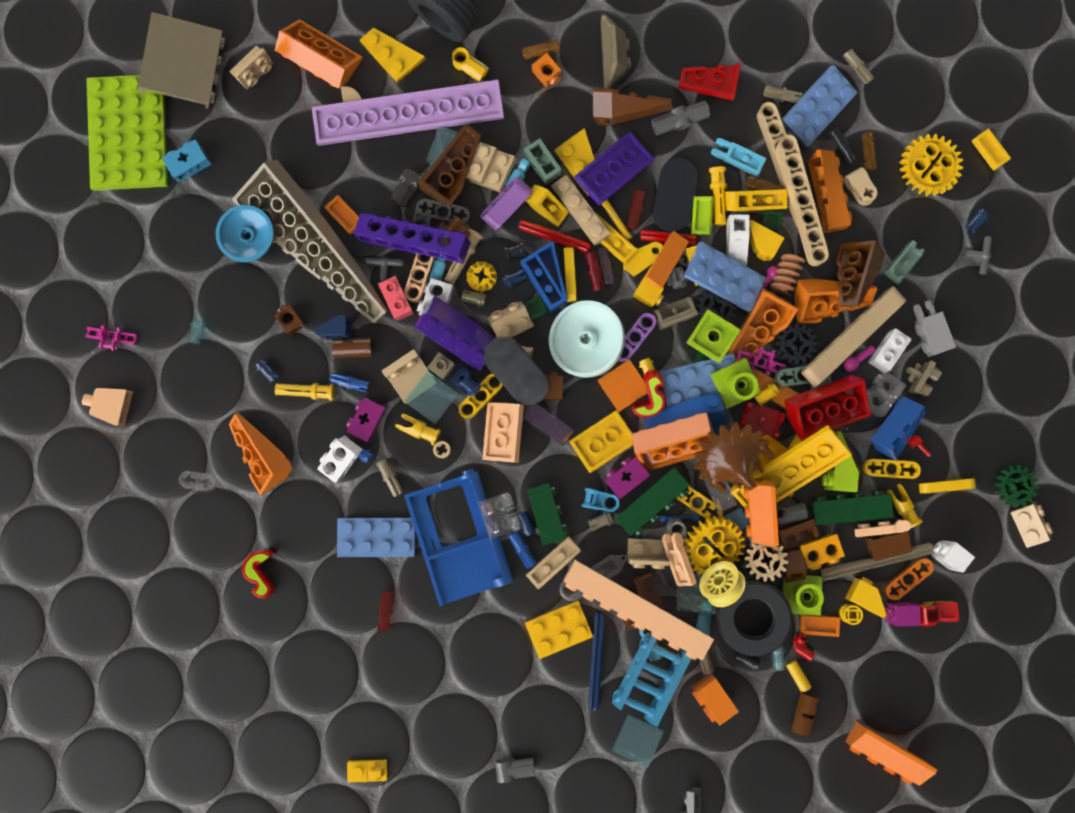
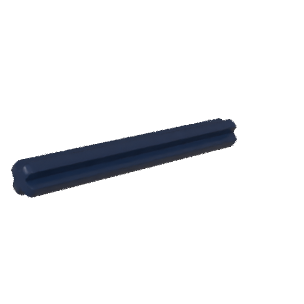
(596, 661)

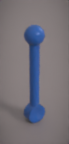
(695, 517)

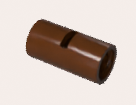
(352, 347)
(805, 714)

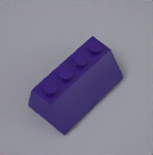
(454, 332)

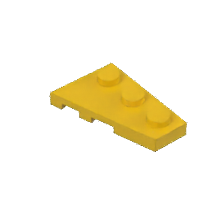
(391, 54)

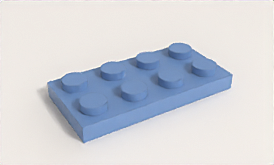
(819, 106)
(724, 276)
(691, 380)
(375, 537)

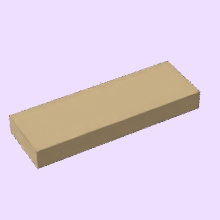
(553, 562)

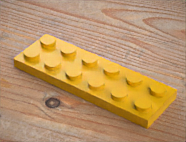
(800, 464)

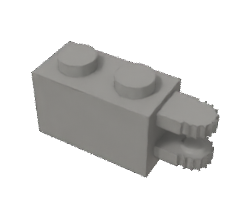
(933, 330)

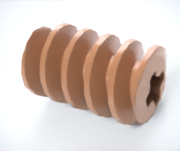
(787, 271)

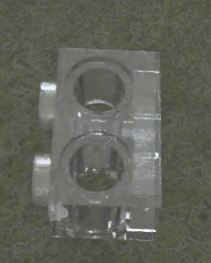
(885, 397)

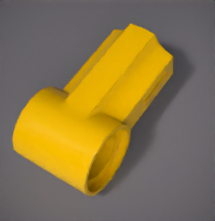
(470, 66)

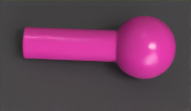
(771, 272)
(852, 363)

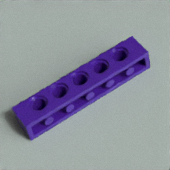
(455, 251)

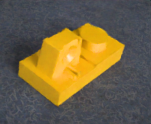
(367, 770)

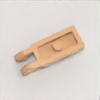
(883, 528)
(678, 559)

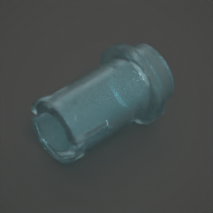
(196, 331)
(778, 659)

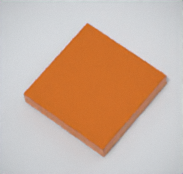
(623, 385)

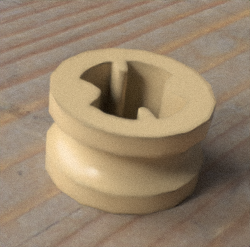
(439, 444)

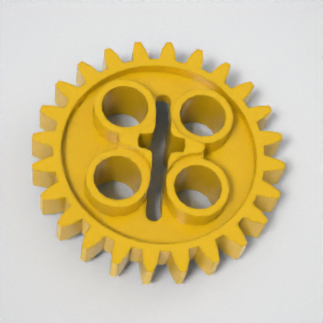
(944, 175)
(726, 534)

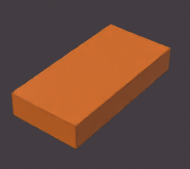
(342, 214)
(819, 625)

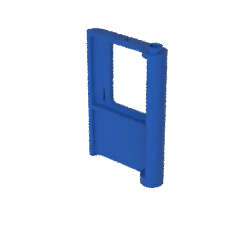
(465, 565)

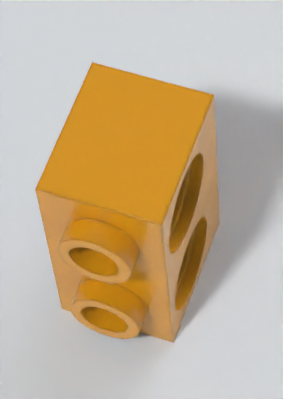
(819, 547)

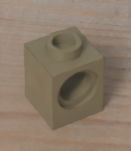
(441, 366)

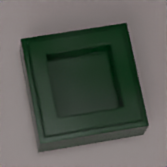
(772, 220)
(535, 308)

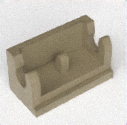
(675, 313)

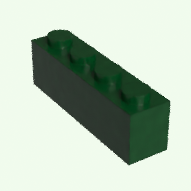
(652, 502)
(851, 509)

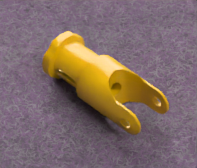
(419, 430)
(905, 507)

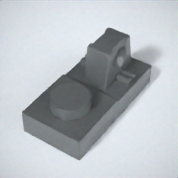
(693, 800)

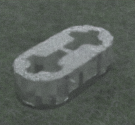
(197, 485)

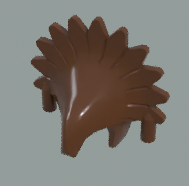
(732, 457)

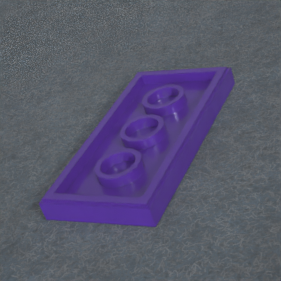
(614, 168)

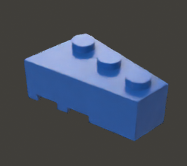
(545, 275)
(898, 428)

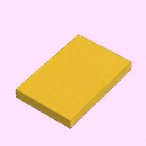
(602, 441)

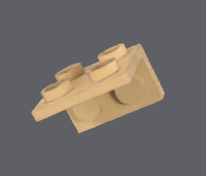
(252, 67)
(405, 373)
(646, 552)

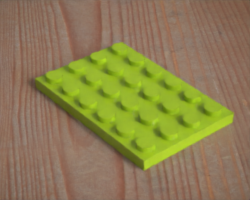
(125, 134)

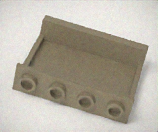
(181, 59)

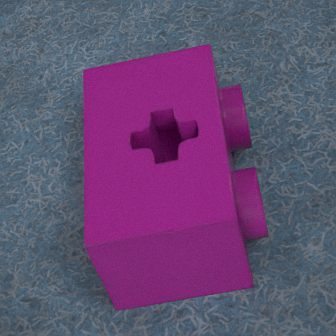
(367, 430)
(638, 474)
(902, 613)

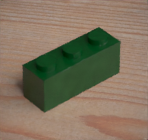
(547, 513)

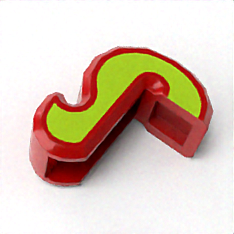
(656, 401)
(255, 574)
(936, 611)

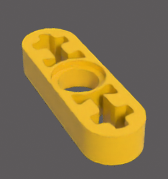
(569, 274)
(905, 464)
(947, 485)
(698, 510)

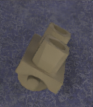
(927, 371)

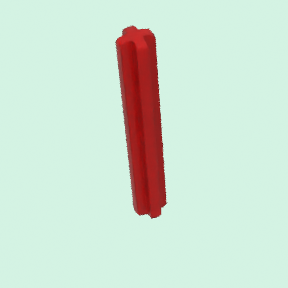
(554, 236)

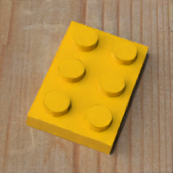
(558, 629)

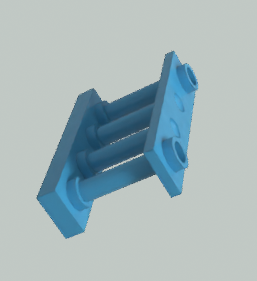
(662, 694)

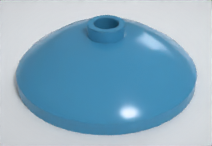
(238, 223)

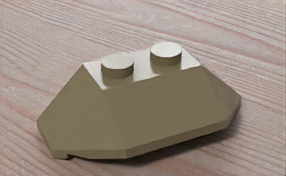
(614, 53)

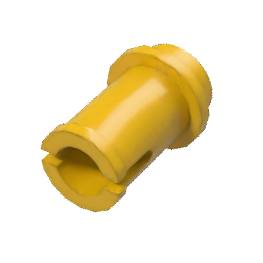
(646, 365)
(767, 394)

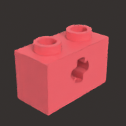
(395, 298)

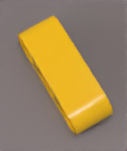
(478, 405)

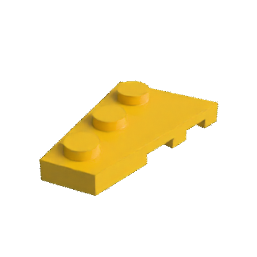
(575, 154)

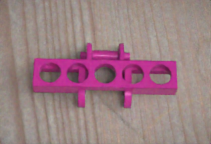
(101, 336)
(771, 363)

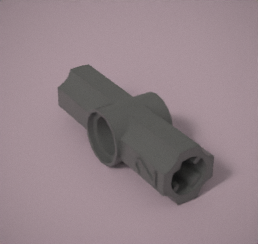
(680, 118)
(789, 514)

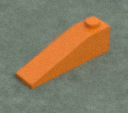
(763, 323)
(265, 460)

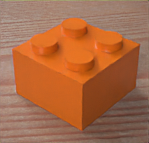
(711, 694)

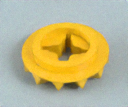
(486, 284)

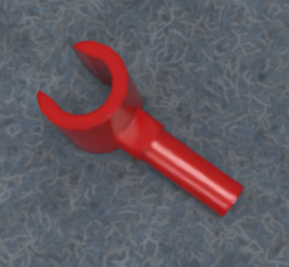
(917, 441)

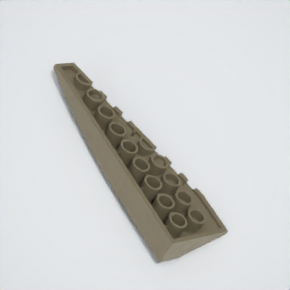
(308, 236)

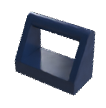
(336, 328)

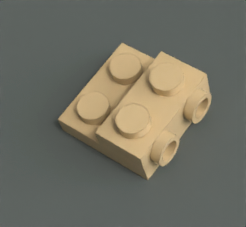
(490, 167)

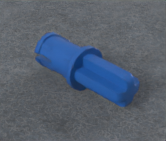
(349, 382)
(522, 549)

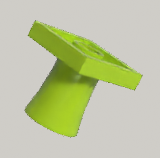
(722, 332)
(727, 381)
(814, 596)

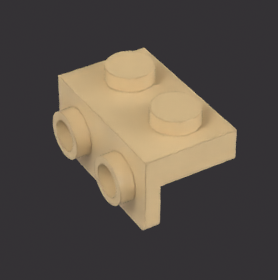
(510, 320)
(1032, 524)

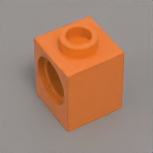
(542, 64)

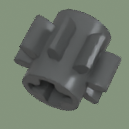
(677, 278)

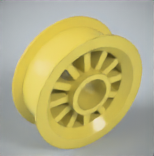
(722, 584)

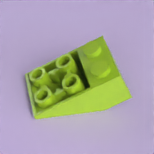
(842, 476)

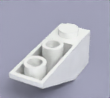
(737, 238)

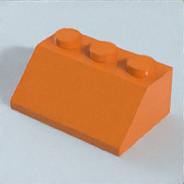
(762, 513)

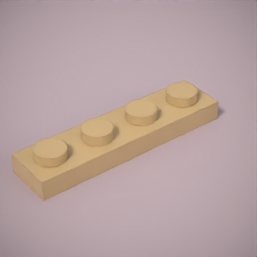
(580, 210)

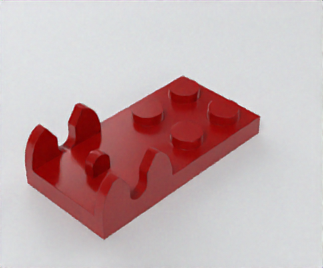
(761, 419)

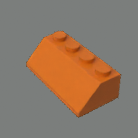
(317, 53)
(671, 441)
(889, 754)

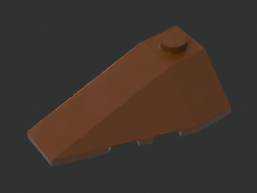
(617, 108)
(448, 174)
(857, 270)

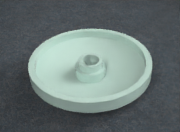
(586, 339)

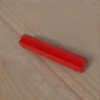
(659, 236)

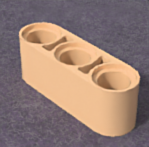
(412, 283)

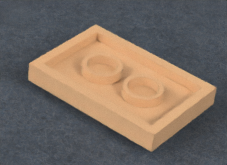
(503, 432)

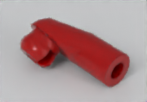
(800, 647)

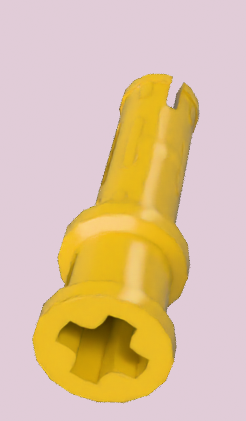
(718, 186)
(314, 391)

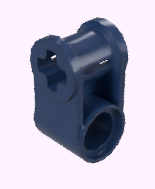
(466, 381)

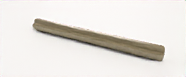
(869, 563)

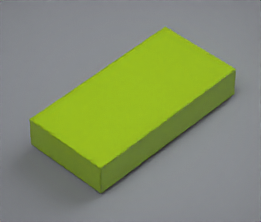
(702, 215)

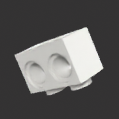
(428, 290)
(889, 350)
(340, 459)
(952, 555)

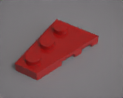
(715, 81)

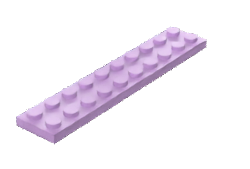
(407, 112)

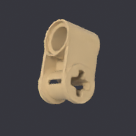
(860, 184)

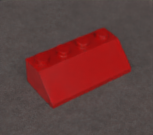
(830, 405)

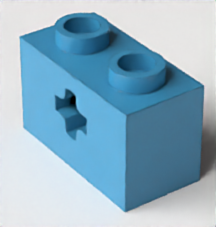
(182, 169)

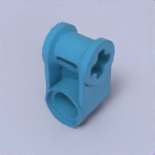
(598, 500)

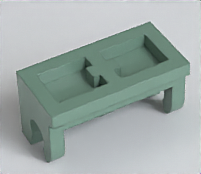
(903, 262)

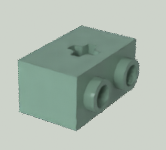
(542, 161)

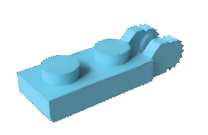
(739, 157)

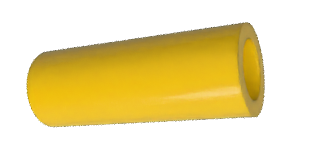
(798, 675)

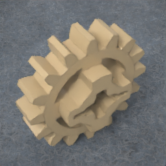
(757, 563)

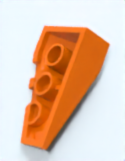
(821, 299)

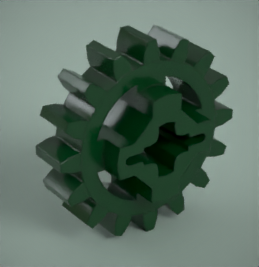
(1010, 492)

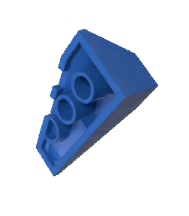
(709, 404)

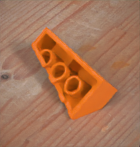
(829, 191)

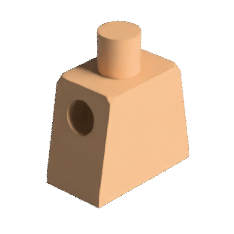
(109, 404)

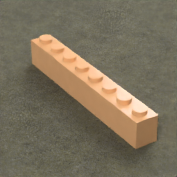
(638, 610)

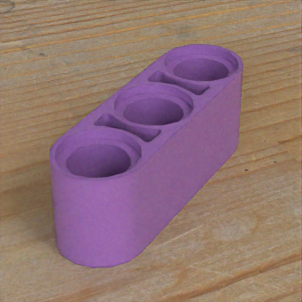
(506, 203)
(642, 331)

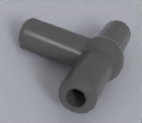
(984, 255)
(384, 262)

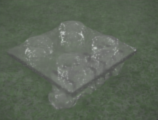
(499, 515)

